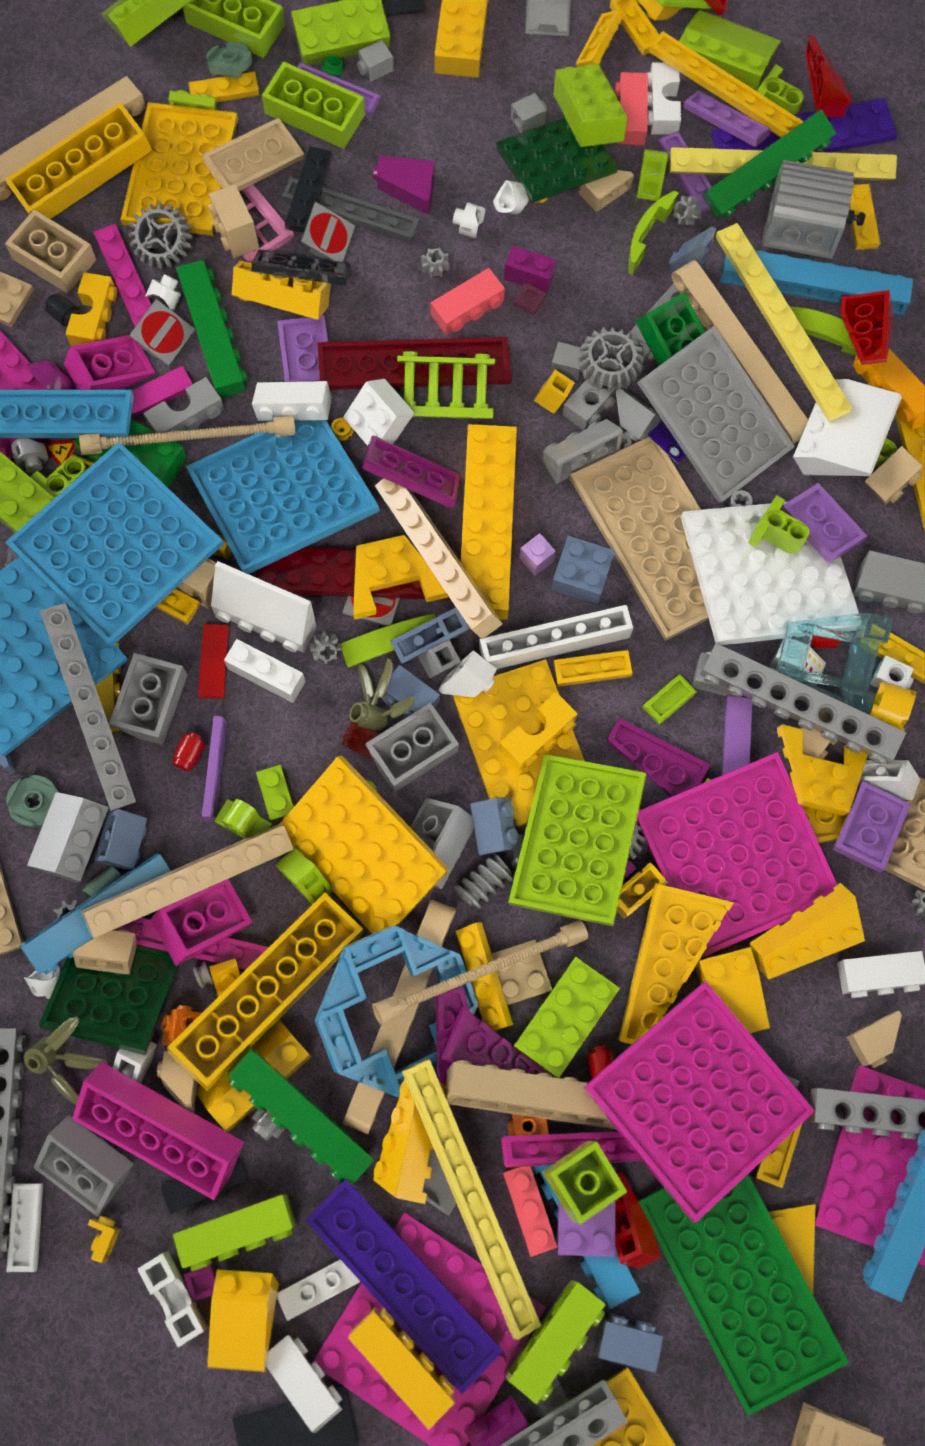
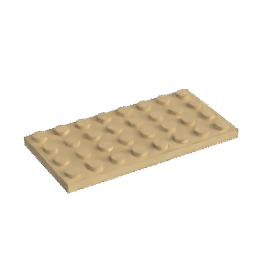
(639, 509)

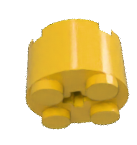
(893, 704)

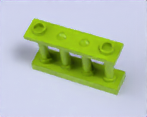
(456, 408)

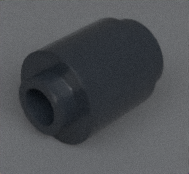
(60, 308)

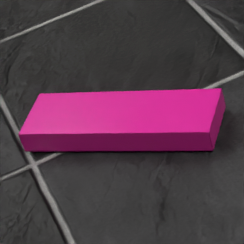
(160, 390)

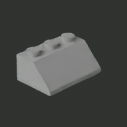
(582, 449)
(891, 582)
(148, 698)
(412, 747)
(444, 830)
(67, 837)
(82, 1165)

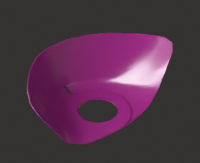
(51, 377)

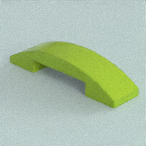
(659, 210)
(824, 327)
(377, 642)

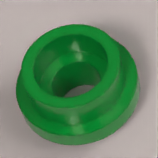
(332, 65)

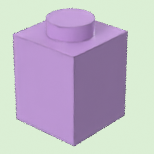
(537, 554)

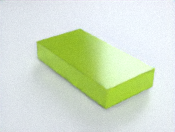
(669, 699)

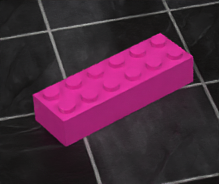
(157, 1130)

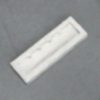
(25, 1228)
(315, 1289)

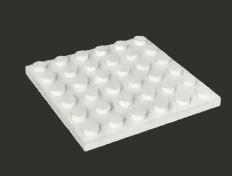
(760, 589)

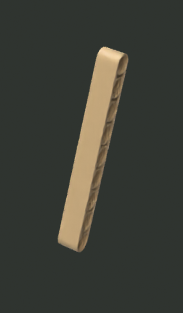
(714, 311)
(393, 1034)

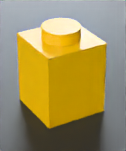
(554, 391)

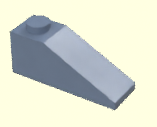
(694, 249)
(429, 635)

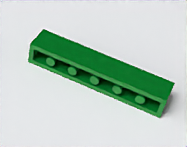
(765, 166)
(211, 330)
(300, 1116)

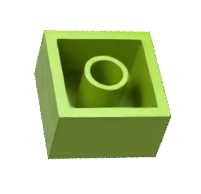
(584, 1182)

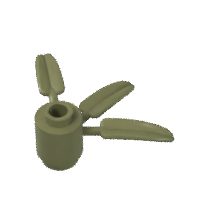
(367, 713)
(49, 1050)

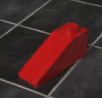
(633, 1233)

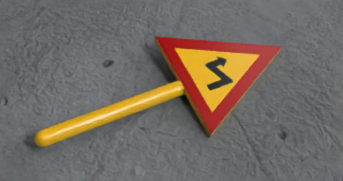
(62, 451)

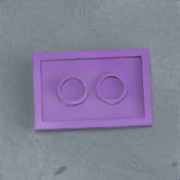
(300, 349)
(829, 525)
(871, 827)
(591, 1237)

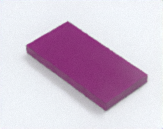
(411, 471)

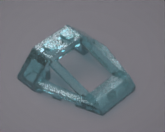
(860, 659)

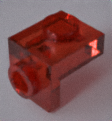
(356, 738)

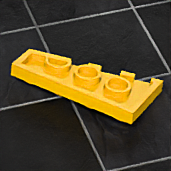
(798, 1232)

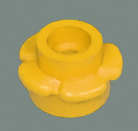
(341, 423)

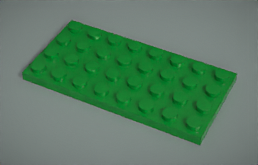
(746, 1294)

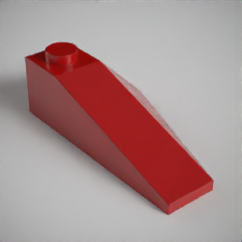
(826, 83)
(869, 324)

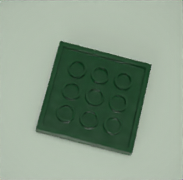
(552, 161)
(113, 1006)

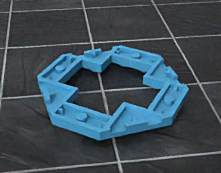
(346, 990)

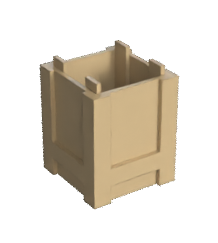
(826, 1429)

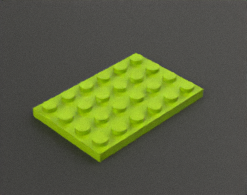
(578, 839)

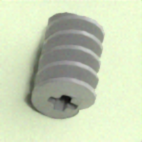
(484, 883)

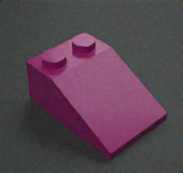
(108, 364)
(200, 921)

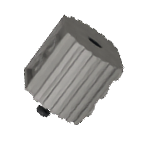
(809, 209)

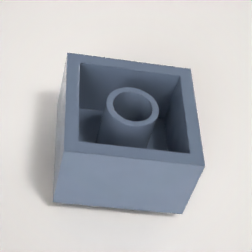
(582, 570)
(628, 1343)

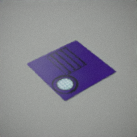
(666, 441)

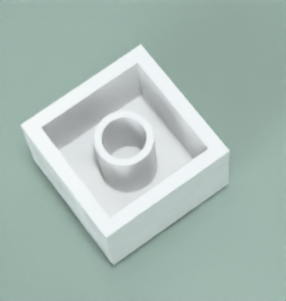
(378, 412)

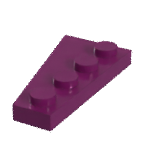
(662, 762)
(447, 1010)
(478, 1044)

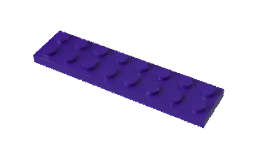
(861, 126)
(404, 1286)

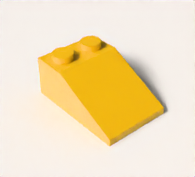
(738, 985)
(241, 1320)

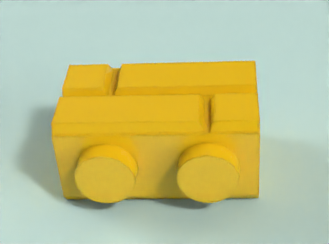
(639, 889)

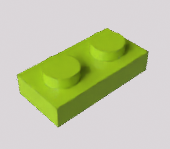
(184, 99)
(275, 792)

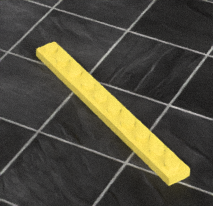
(728, 160)
(783, 323)
(471, 1199)

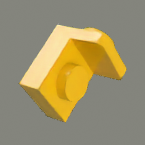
(224, 975)
(103, 1243)

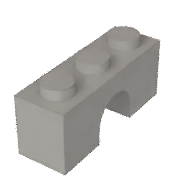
(203, 405)

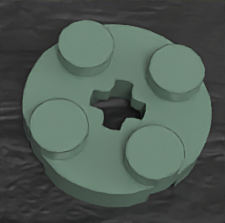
(229, 60)
(28, 788)

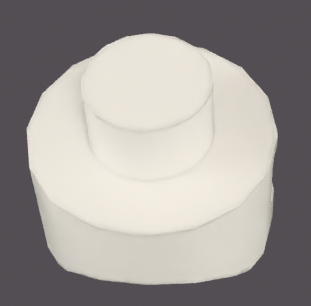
(511, 198)
(469, 219)
(166, 290)
(43, 984)

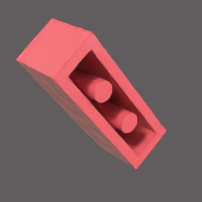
(633, 97)
(467, 301)
(530, 1210)

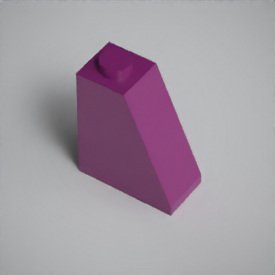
(406, 180)

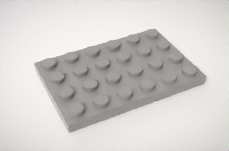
(716, 414)

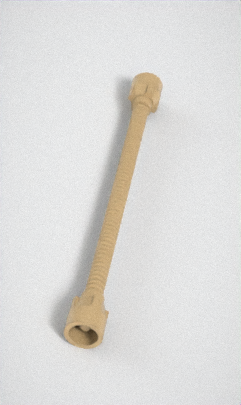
(94, 443)
(391, 1008)

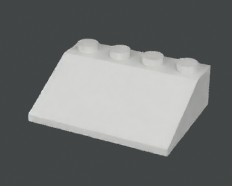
(852, 441)
(262, 608)

